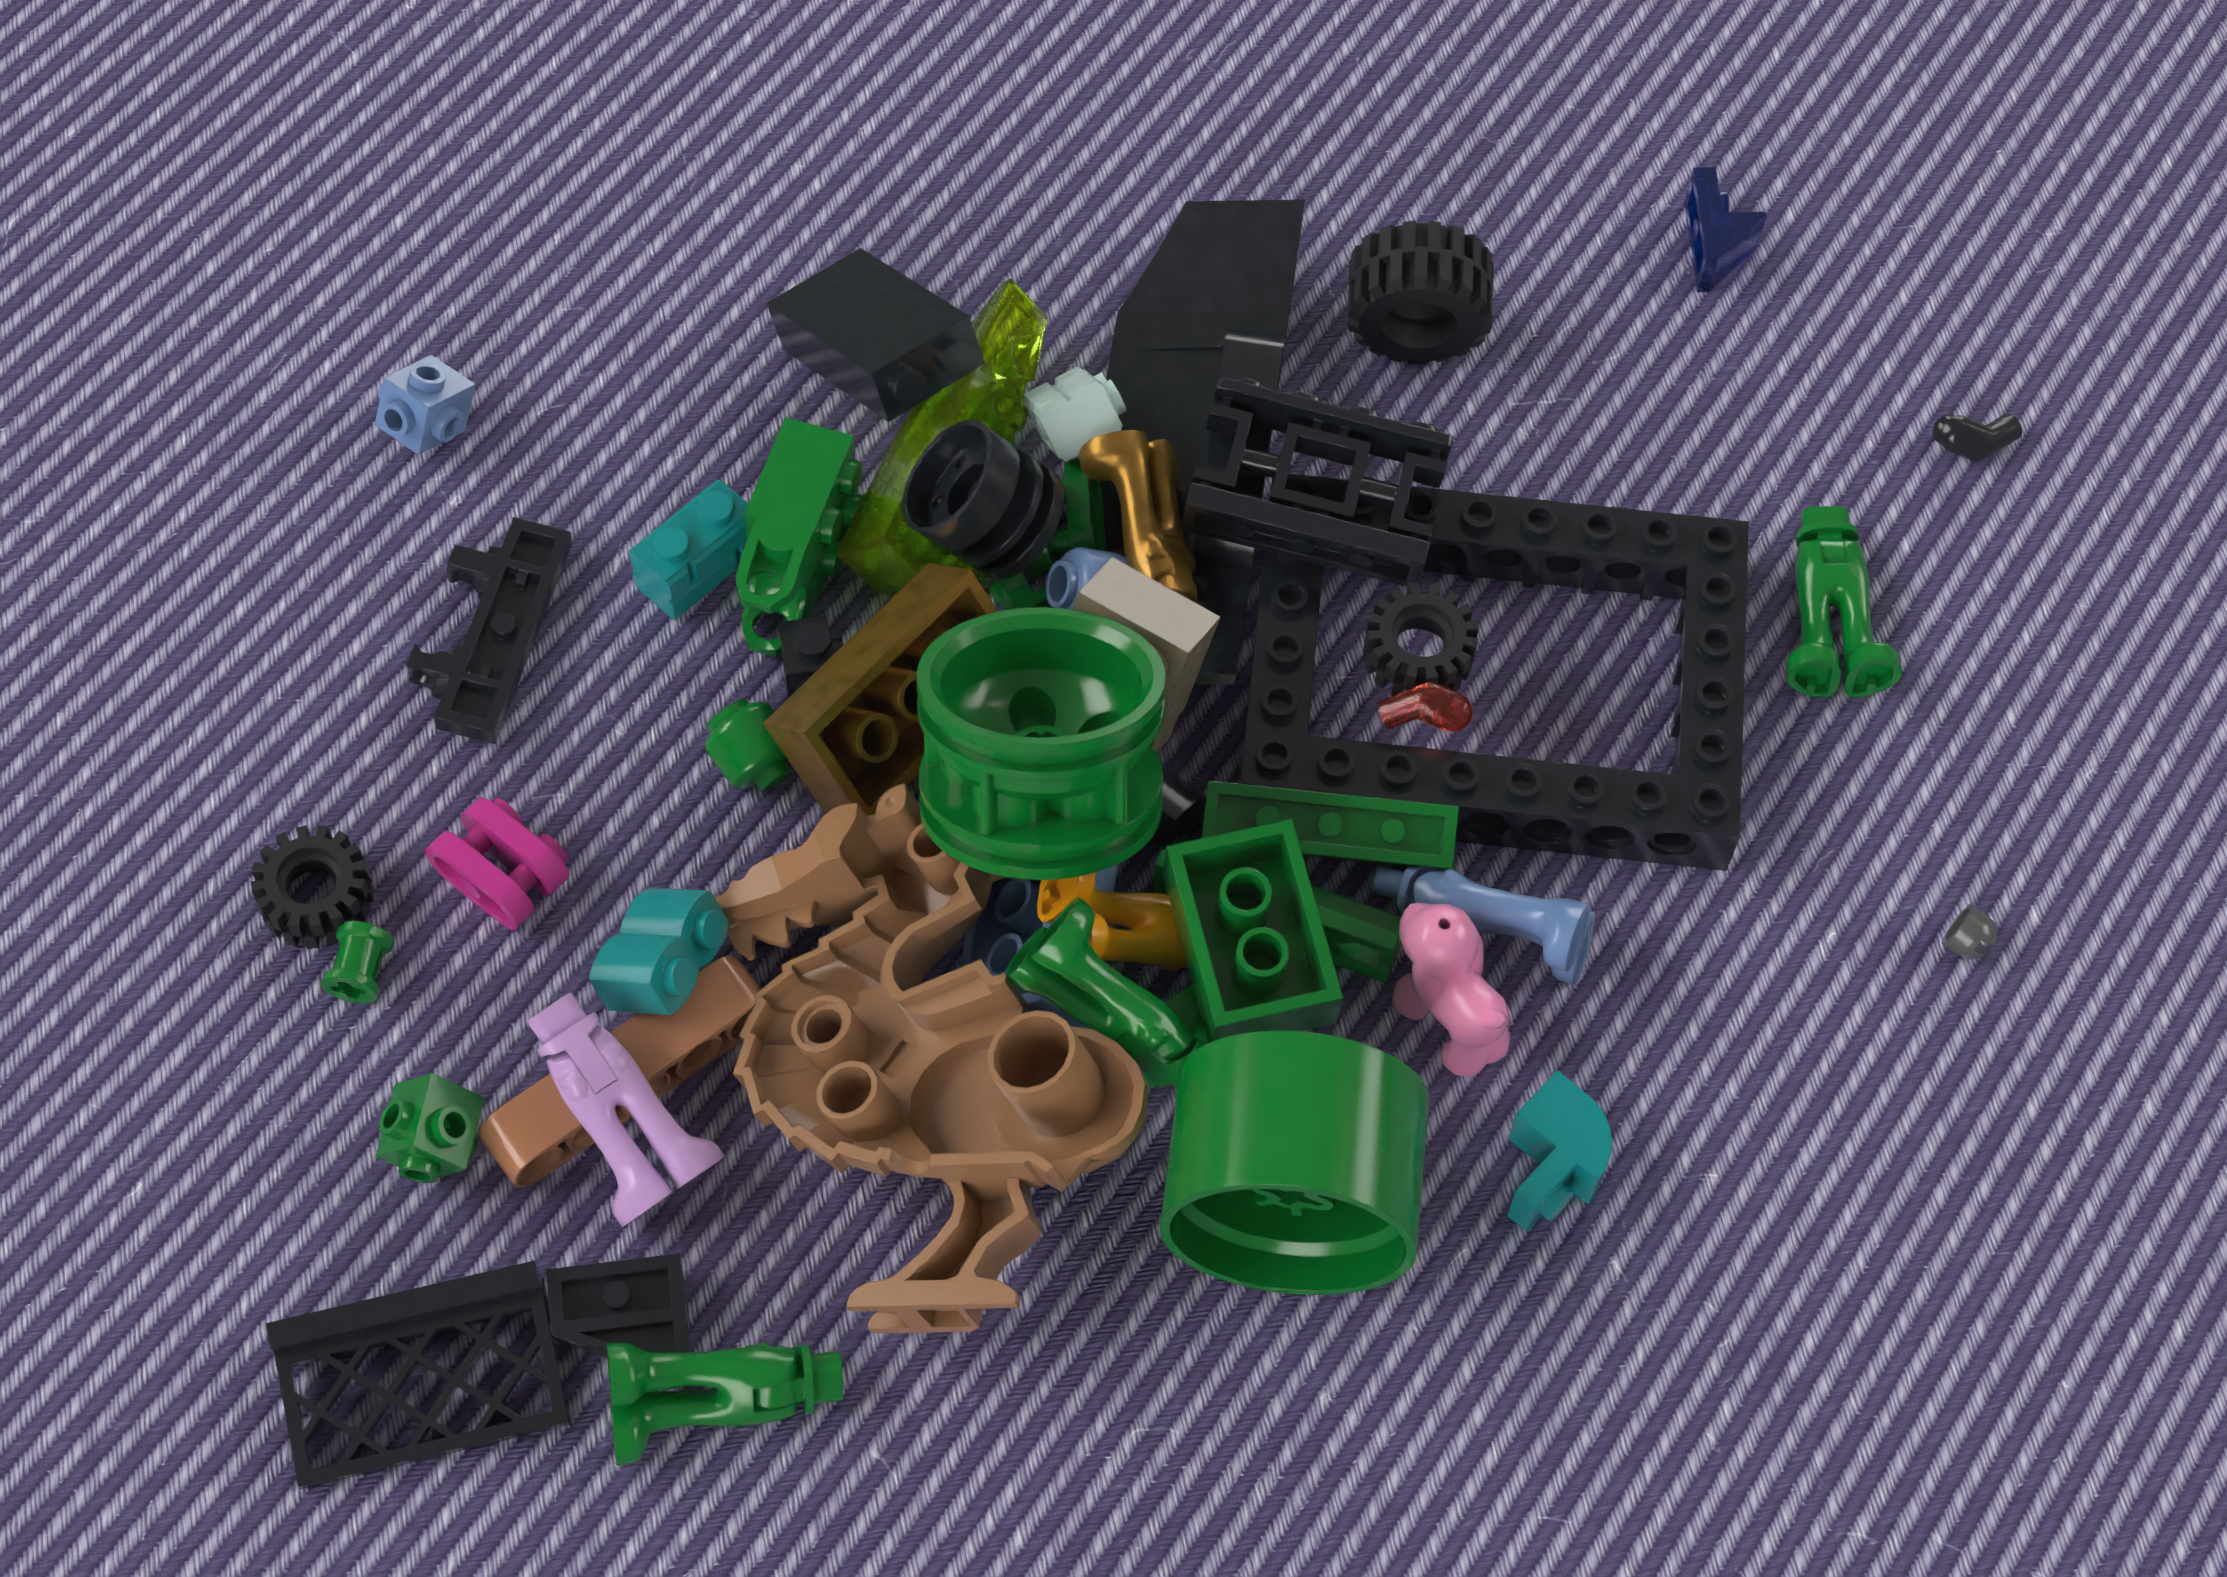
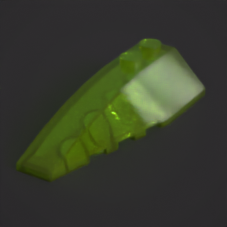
(1010, 340)

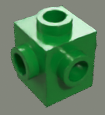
(429, 1128)

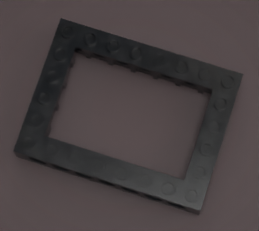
(1523, 802)

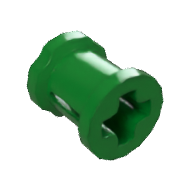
(357, 962)

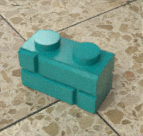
(691, 550)

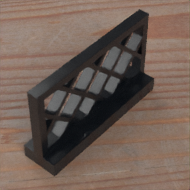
(405, 1317)

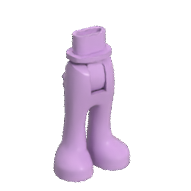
(593, 1079)

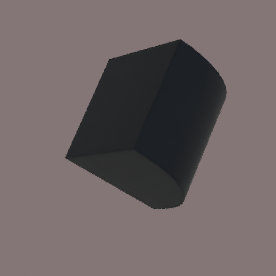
(1180, 808)

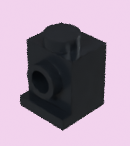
(805, 649)

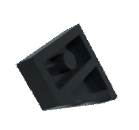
(620, 1303)

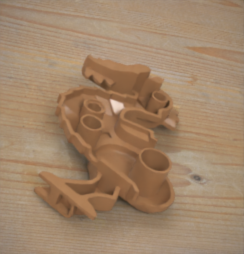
(924, 1074)

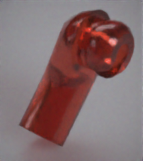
(1430, 704)

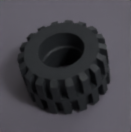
(1420, 292)

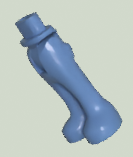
(1557, 924)

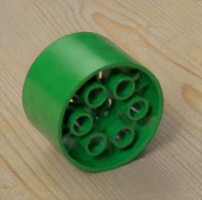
(1296, 1163)

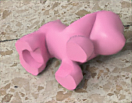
(1450, 985)

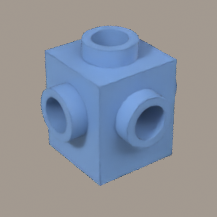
(424, 404)

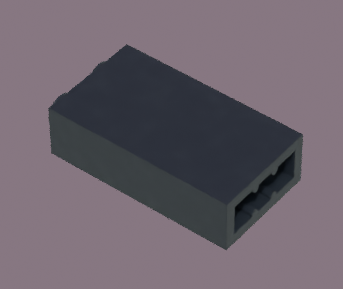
(876, 334)

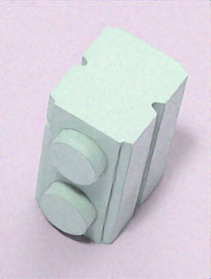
(1074, 411)

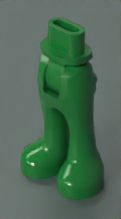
(1835, 574)
(1071, 975)
(748, 1389)

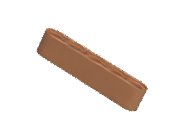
(539, 1131)

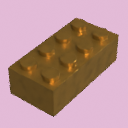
(856, 718)

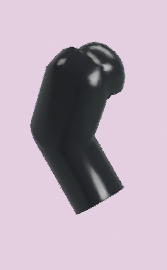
(1974, 439)

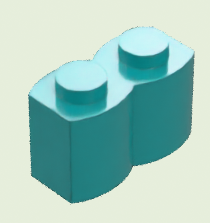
(659, 951)

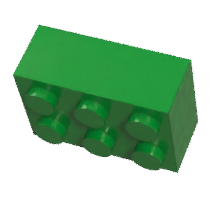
(1252, 932)

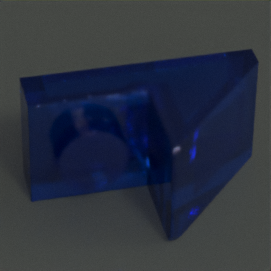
(1717, 236)

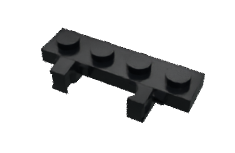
(514, 594)

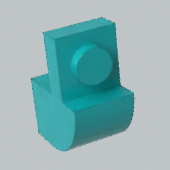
(1569, 1142)

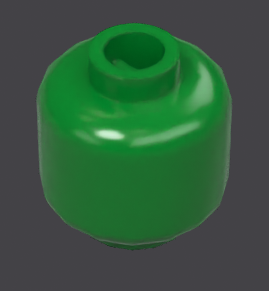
(744, 746)

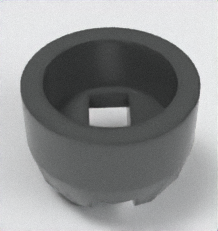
(1968, 931)

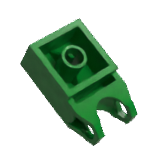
(796, 525)

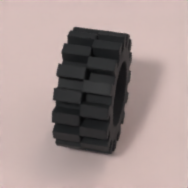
(1423, 612)
(302, 856)

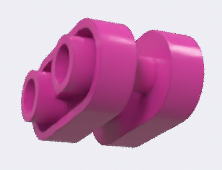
(500, 832)

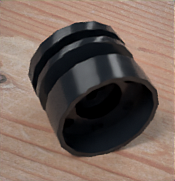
(983, 500)

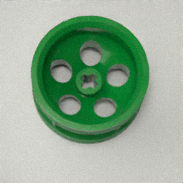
(1040, 742)

